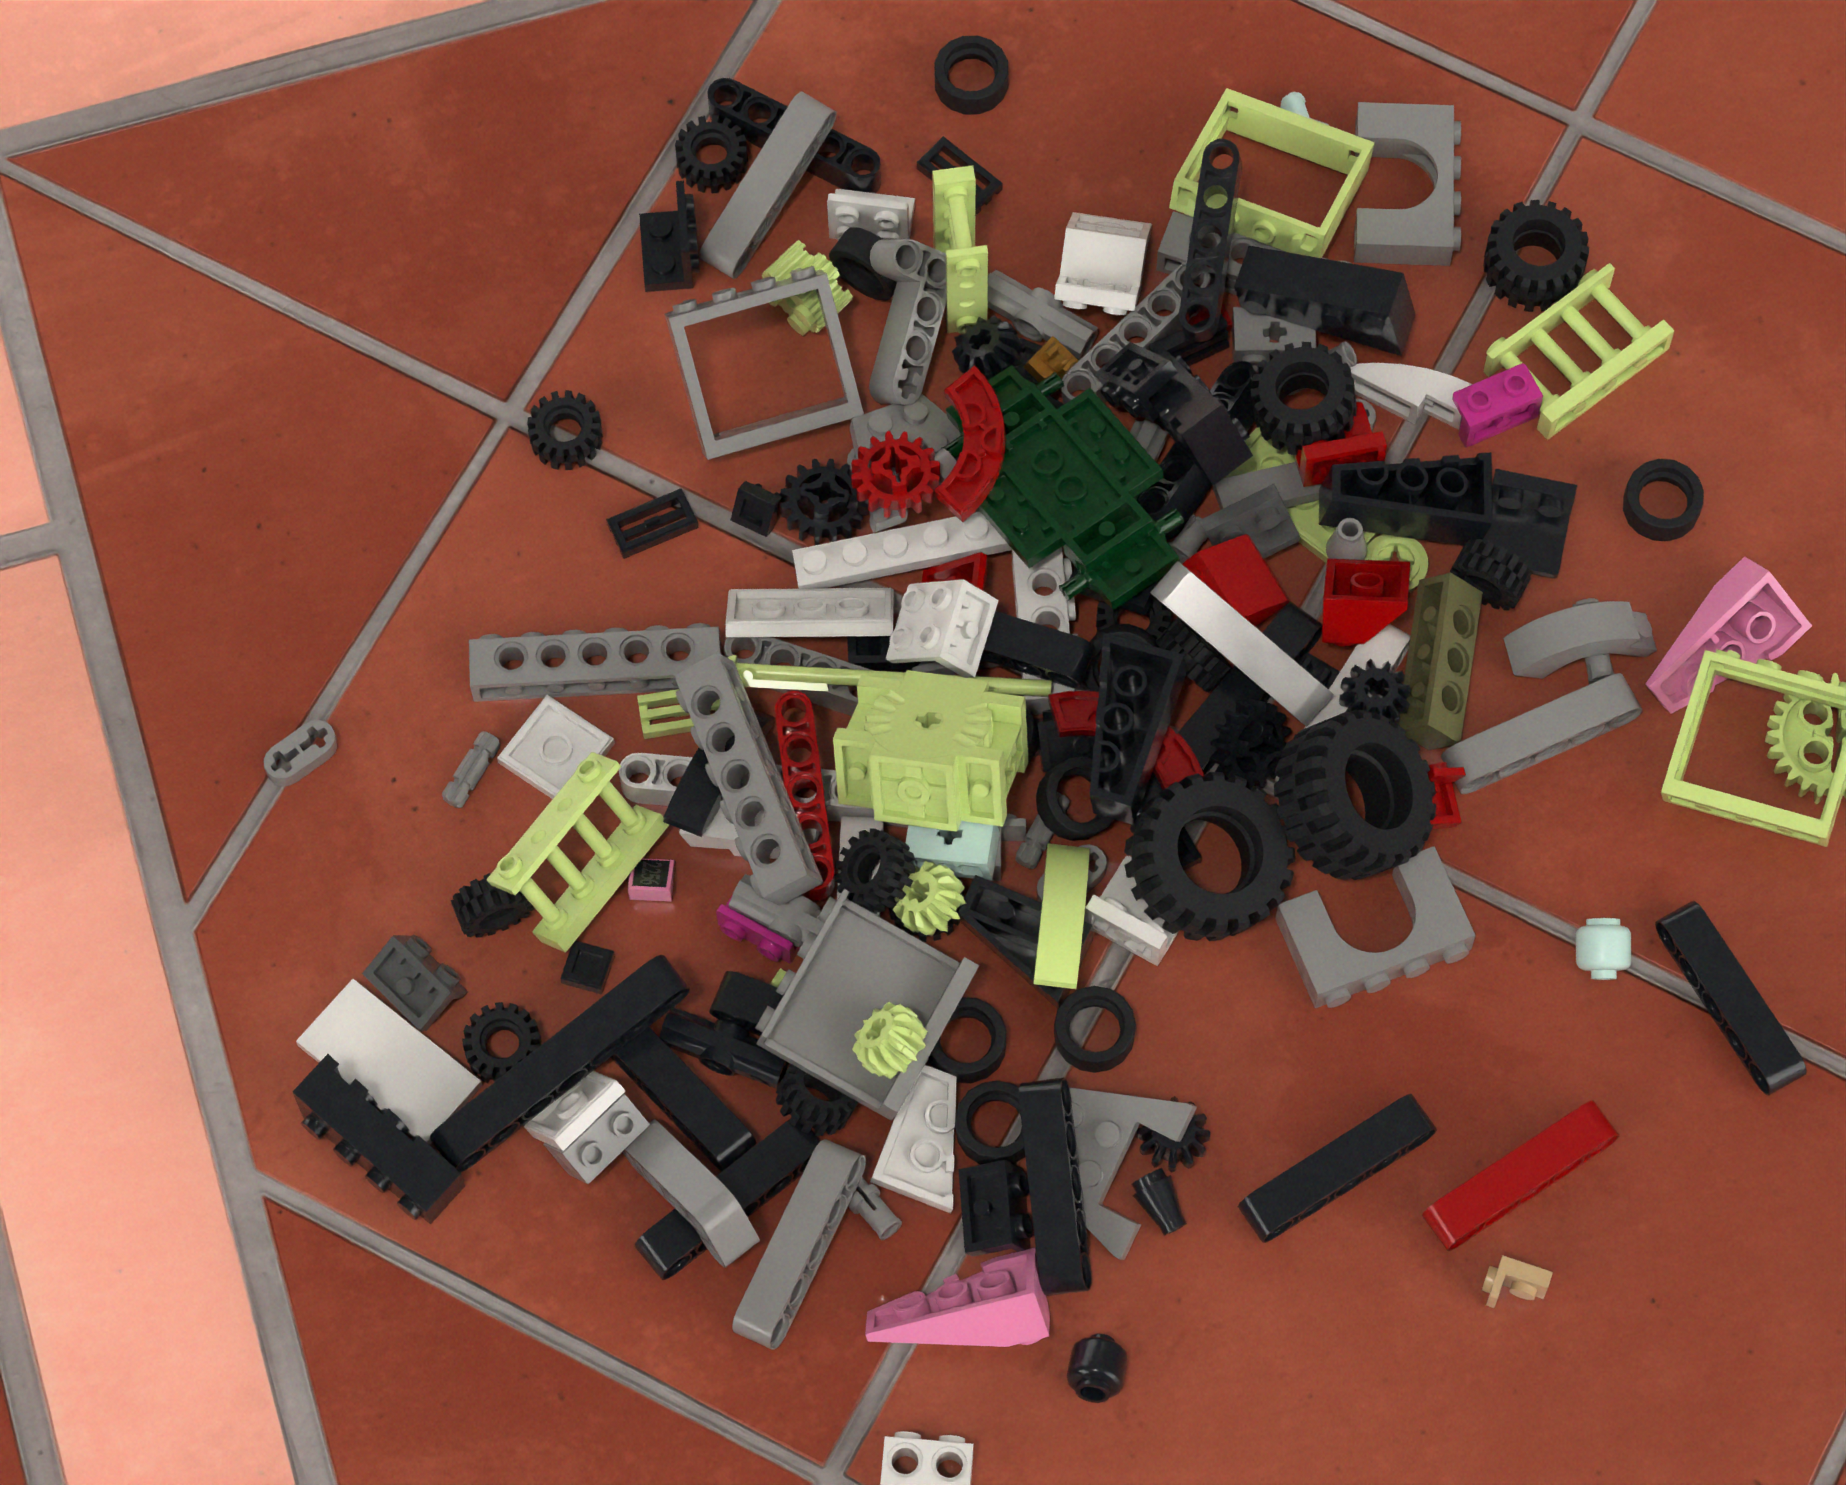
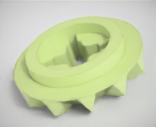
(1406, 550)

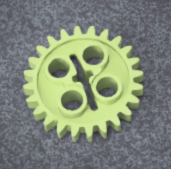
(1795, 737)

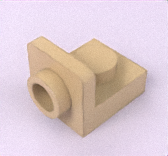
(1522, 1279)

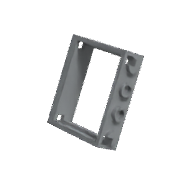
(784, 425)

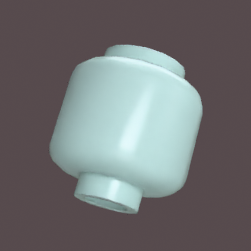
(1603, 948)

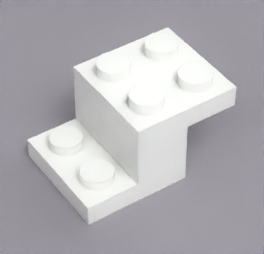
(1102, 263)

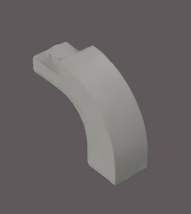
(1576, 634)

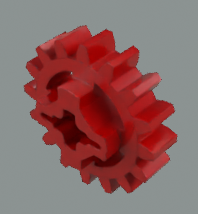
(915, 469)

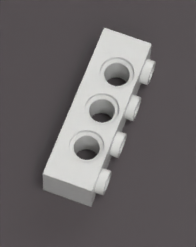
(1042, 610)

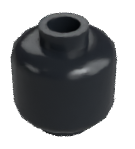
(1097, 1368)

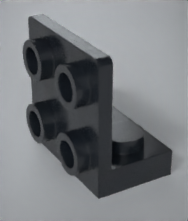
(670, 245)
(1531, 519)

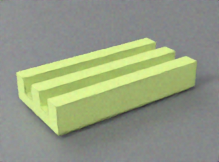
(667, 728)

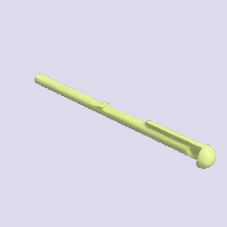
(819, 678)

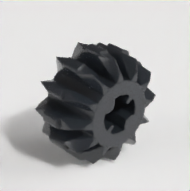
(988, 346)
(1376, 682)
(1174, 1151)

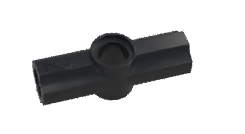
(722, 1047)

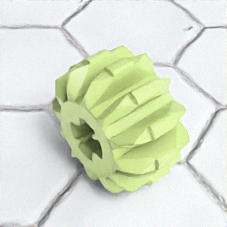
(930, 899)
(889, 1040)

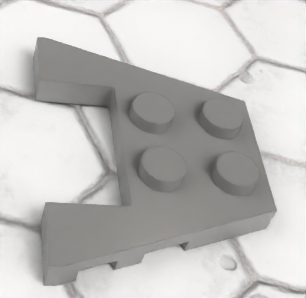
(918, 420)
(1103, 1135)

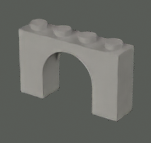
(1426, 231)
(1337, 970)

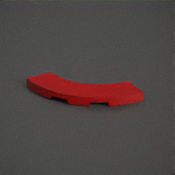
(982, 447)
(1076, 715)

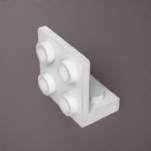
(879, 213)
(943, 625)
(1123, 919)

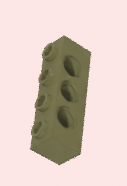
(1440, 660)

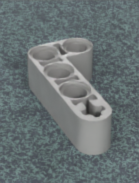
(899, 373)
(693, 1193)

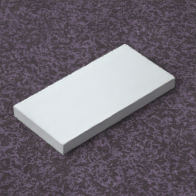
(810, 612)
(390, 1060)

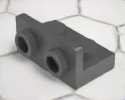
(1259, 516)
(414, 980)

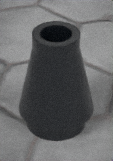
(1159, 1199)

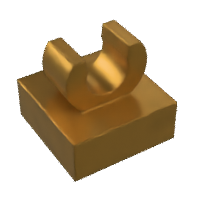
(1049, 359)

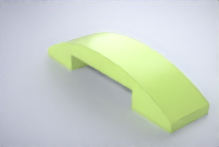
(1062, 916)

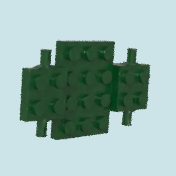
(1074, 485)

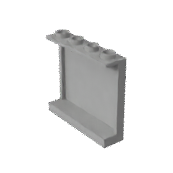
(846, 974)

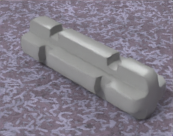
(471, 769)
(1037, 838)

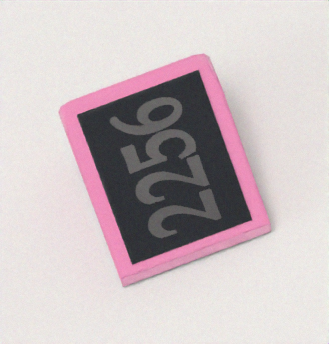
(652, 880)

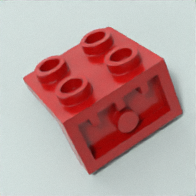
(1357, 446)

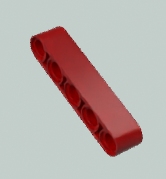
(806, 775)
(1520, 1175)

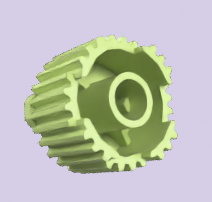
(805, 308)

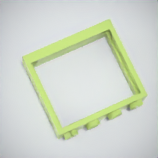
(1292, 135)
(1742, 810)

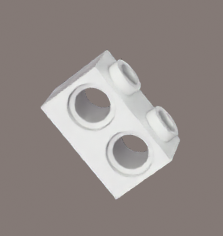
(928, 1457)

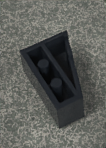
(1011, 930)

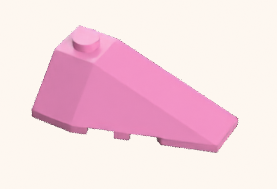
(1740, 614)

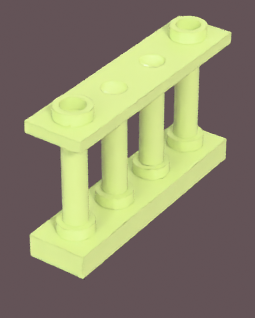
(955, 236)
(1586, 387)
(604, 872)

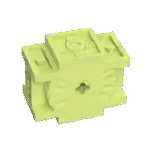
(931, 750)

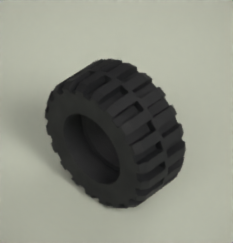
(1318, 804)
(1253, 829)

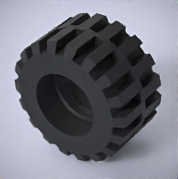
(1543, 228)
(1297, 370)

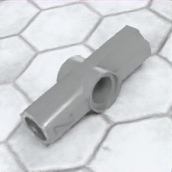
(1039, 315)
(791, 920)

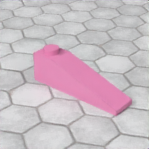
(986, 1309)

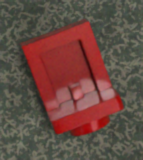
(1447, 810)

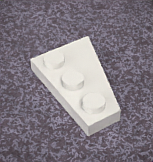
(921, 1143)

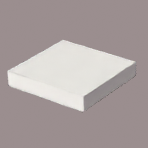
(552, 746)
(575, 1110)

